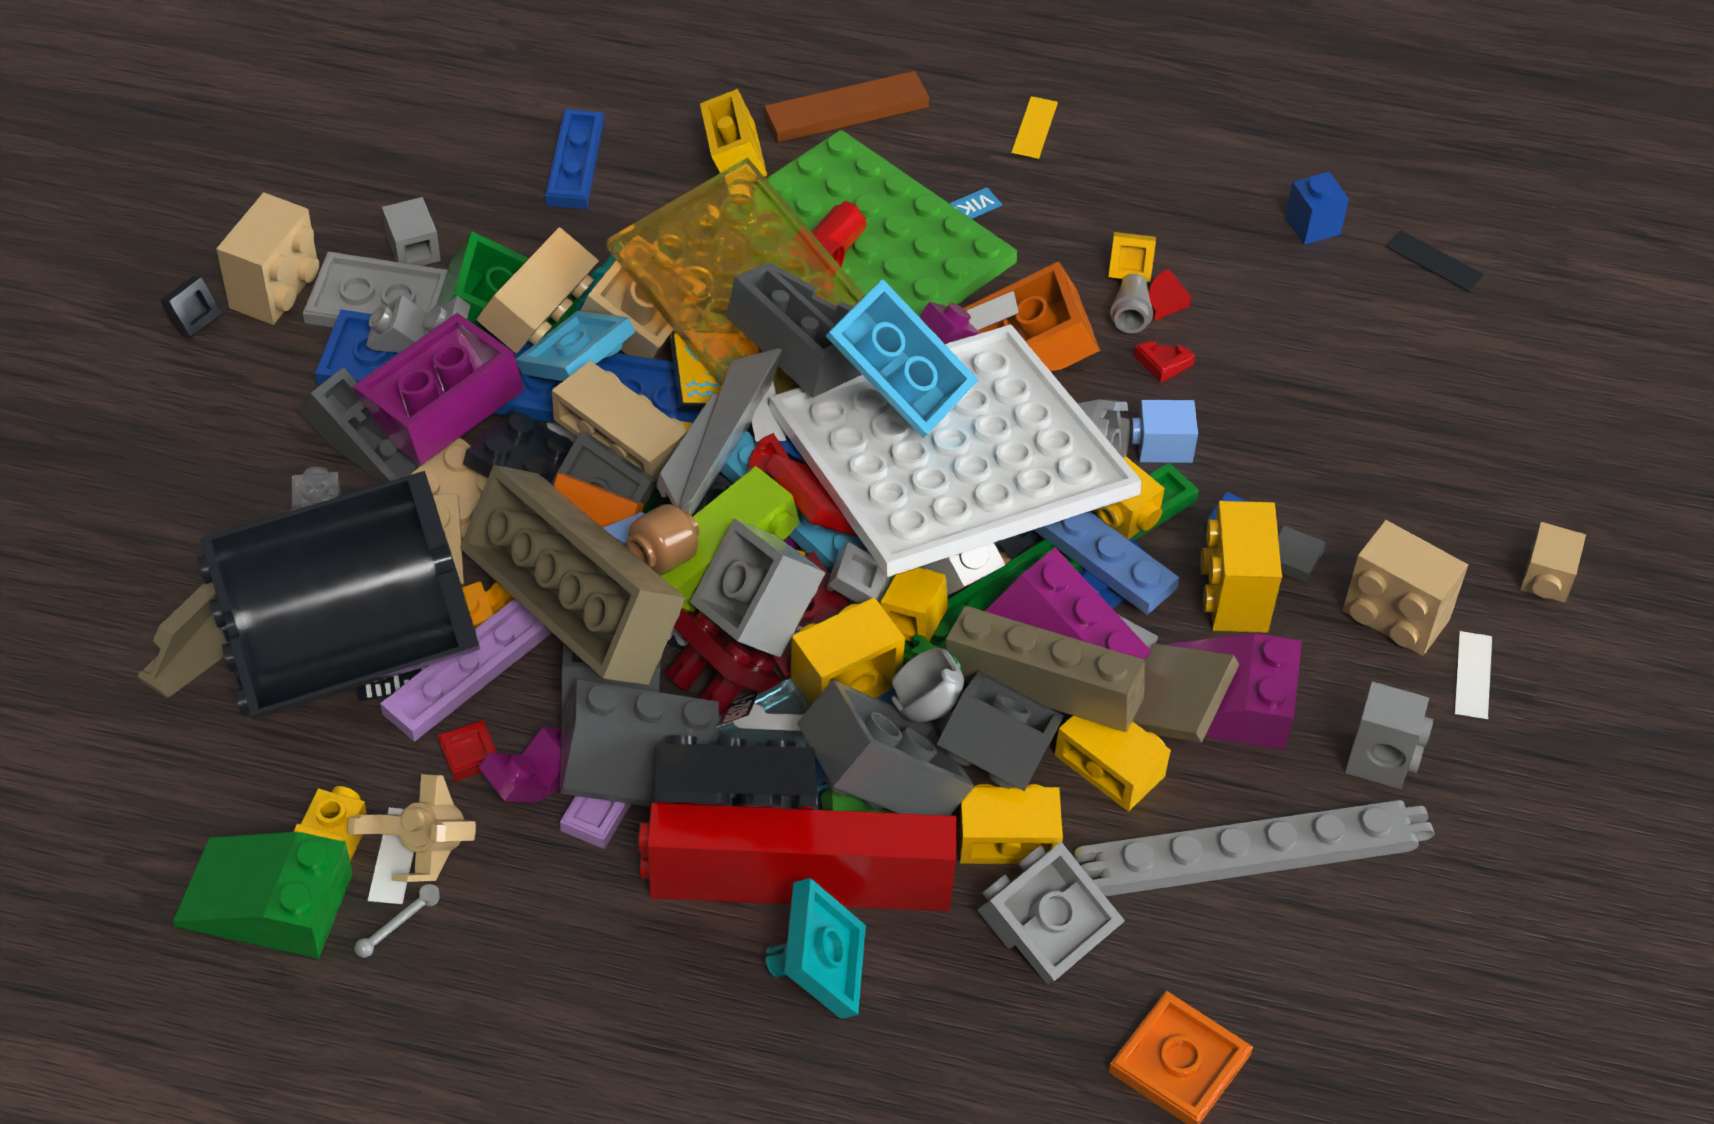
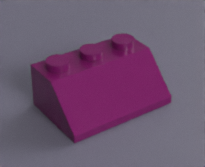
(440, 387)
(1063, 602)

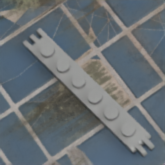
(1254, 847)

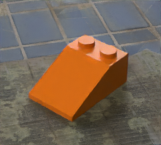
(1049, 317)

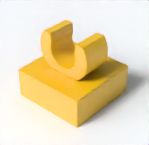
(1132, 255)

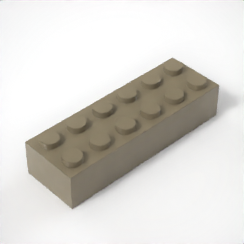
(572, 575)

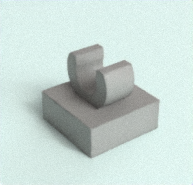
(855, 574)

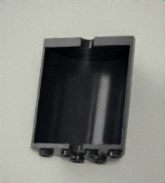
(336, 596)

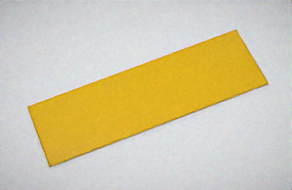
(1034, 127)

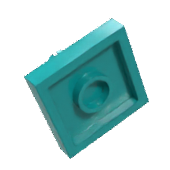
(822, 949)

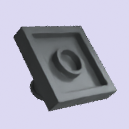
(604, 467)

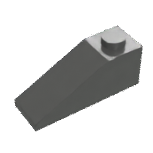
(352, 430)

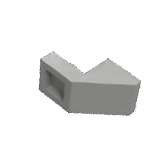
(403, 322)

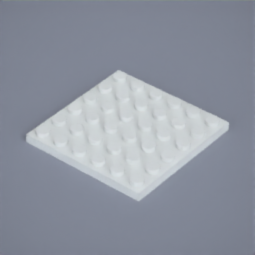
(989, 470)

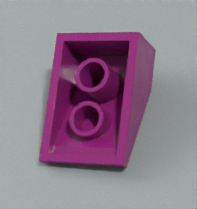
(1262, 692)

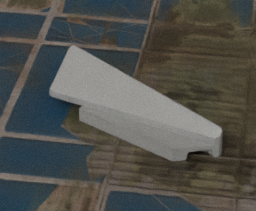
(717, 430)

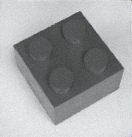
(999, 731)

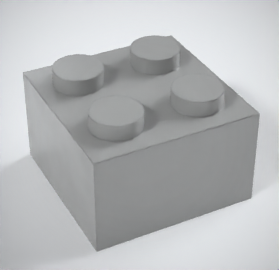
(757, 588)

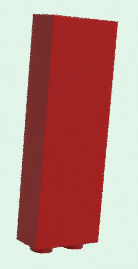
(762, 851)

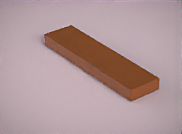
(846, 106)

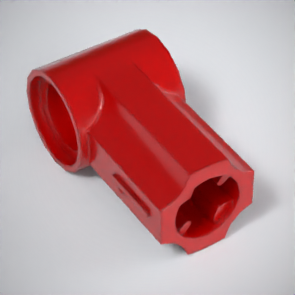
(840, 229)

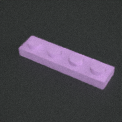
(451, 682)

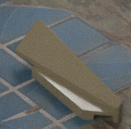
(187, 644)

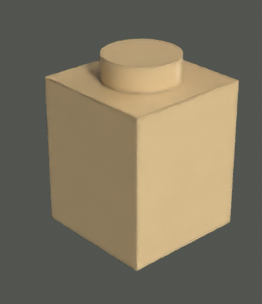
(1553, 562)

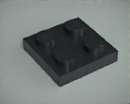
(519, 444)

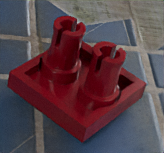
(736, 662)

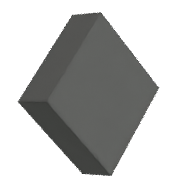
(1299, 553)

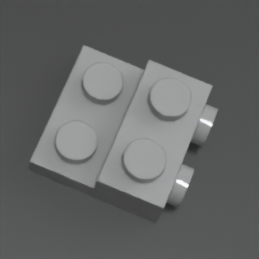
(1050, 911)

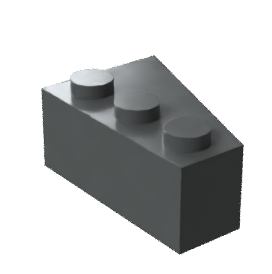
(786, 314)

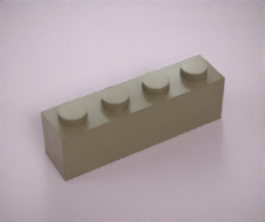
(1050, 667)

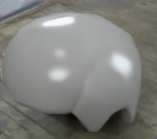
(928, 686)

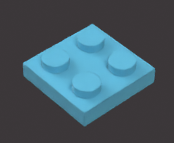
(575, 343)

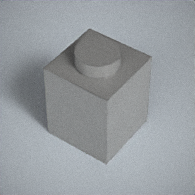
(411, 232)

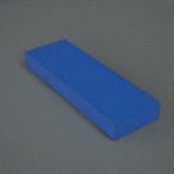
(575, 159)

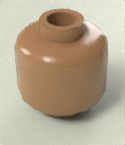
(664, 538)

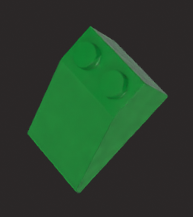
(480, 272)
(268, 890)

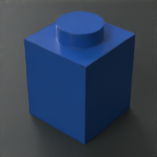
(1316, 207)

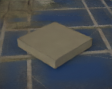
(1183, 691)

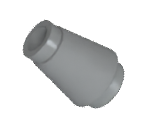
(1132, 305)

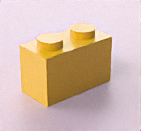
(731, 132)
(1113, 760)
(1007, 823)

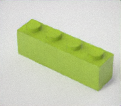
(752, 500)

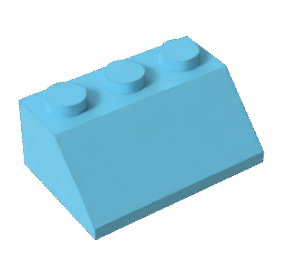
(902, 358)

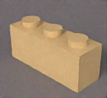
(539, 292)
(618, 417)

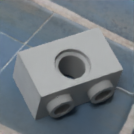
(1390, 736)

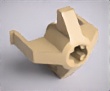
(424, 827)

